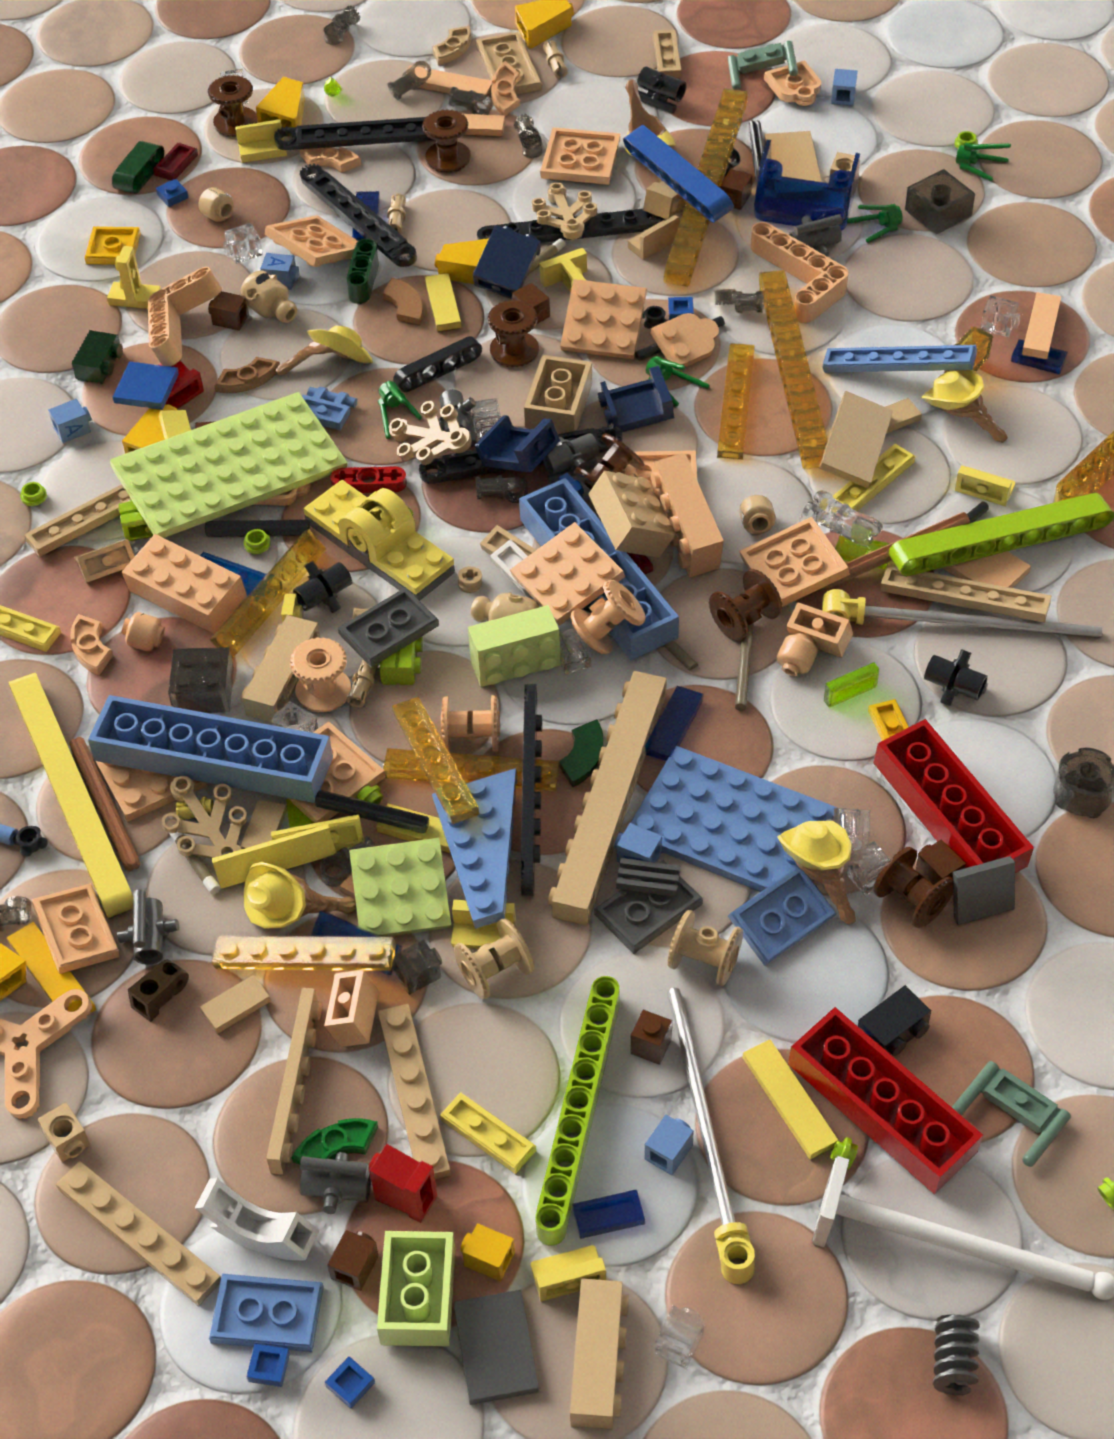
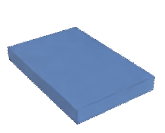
(782, 915)
(266, 1312)

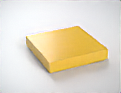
(108, 242)

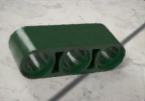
(137, 167)
(362, 271)

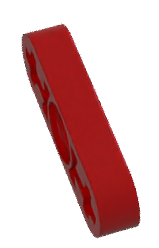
(359, 473)

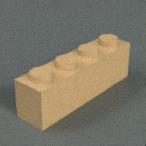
(273, 679)
(597, 1354)

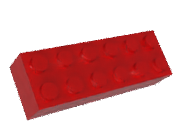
(949, 798)
(885, 1100)

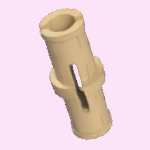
(555, 59)
(396, 212)
(362, 682)

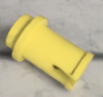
(184, 812)

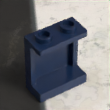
(506, 261)
(637, 403)
(516, 447)

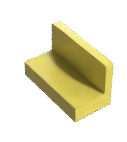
(258, 141)
(984, 485)
(465, 931)
(563, 1272)

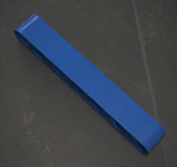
(678, 174)

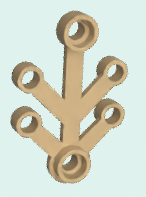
(570, 226)
(456, 440)
(206, 826)

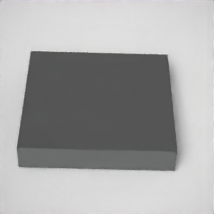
(984, 890)

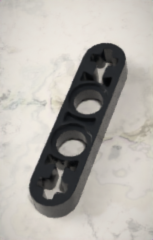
(412, 375)

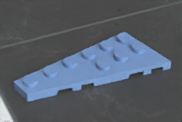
(483, 846)

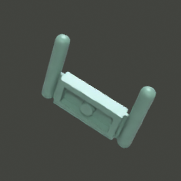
(761, 58)
(1020, 1102)

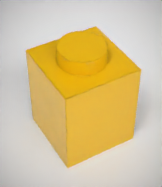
(488, 1251)

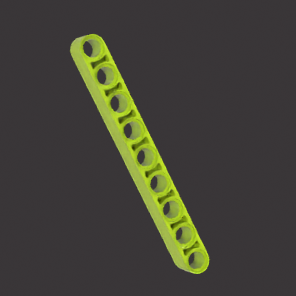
(1001, 534)
(577, 1120)

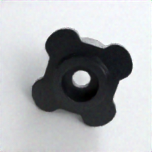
(653, 316)
(28, 834)

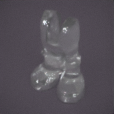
(845, 521)

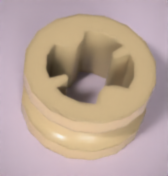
(467, 585)

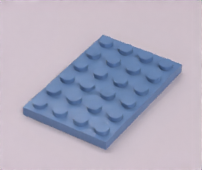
(725, 818)

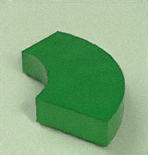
(346, 1137)

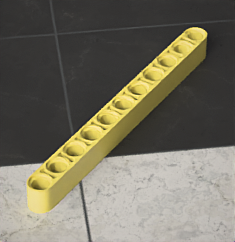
(72, 796)

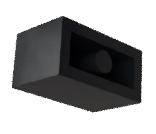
(897, 1021)

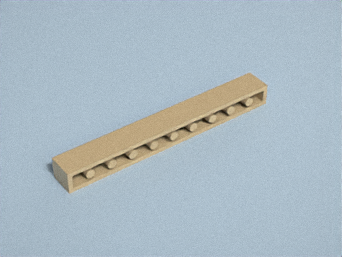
(608, 800)

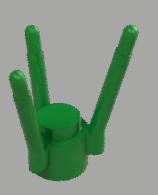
(968, 155)
(889, 217)
(667, 371)
(392, 397)

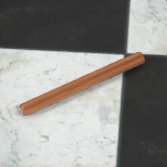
(881, 555)
(104, 804)

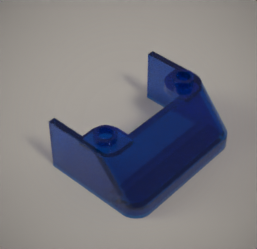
(790, 199)

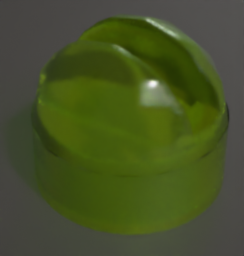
(332, 87)

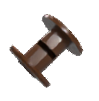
(230, 94)
(447, 152)
(511, 326)
(614, 461)
(737, 613)
(915, 888)

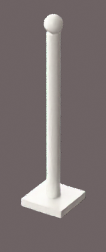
(834, 1203)

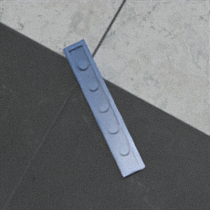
(900, 358)

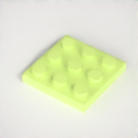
(400, 888)

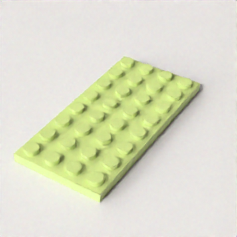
(227, 465)

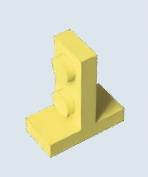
(564, 268)
(129, 290)

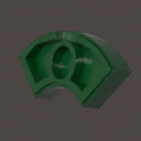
(585, 753)

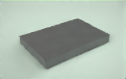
(388, 627)
(642, 917)
(496, 1347)

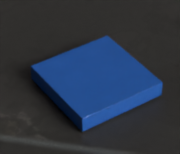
(145, 385)

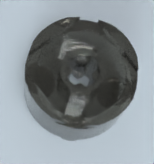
(1084, 782)

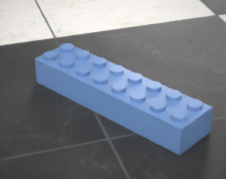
(556, 508)
(211, 748)

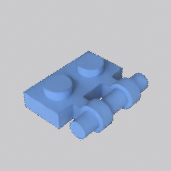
(330, 407)

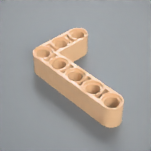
(824, 276)
(167, 306)

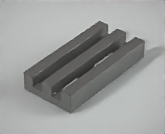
(648, 873)

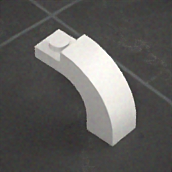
(267, 1232)

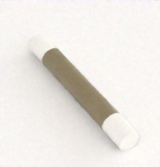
(547, 253)
(199, 867)

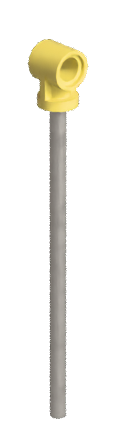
(839, 604)
(732, 1236)

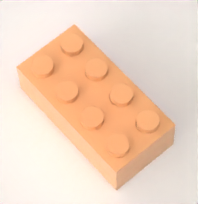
(685, 506)
(184, 583)

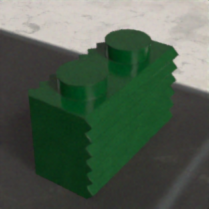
(97, 356)

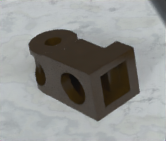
(157, 988)

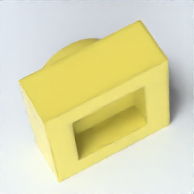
(291, 607)

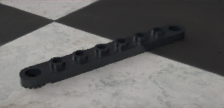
(351, 133)
(358, 215)
(600, 225)
(469, 464)
(530, 798)

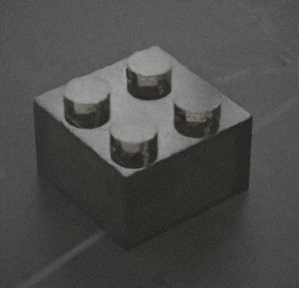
(939, 201)
(201, 679)

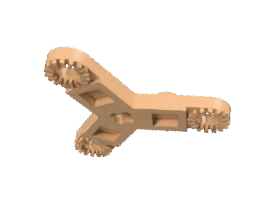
(40, 1031)

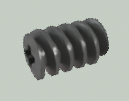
(954, 1354)

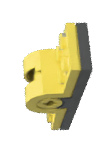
(381, 537)

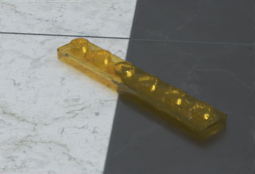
(736, 401)
(268, 593)
(435, 760)
(404, 765)
(304, 953)

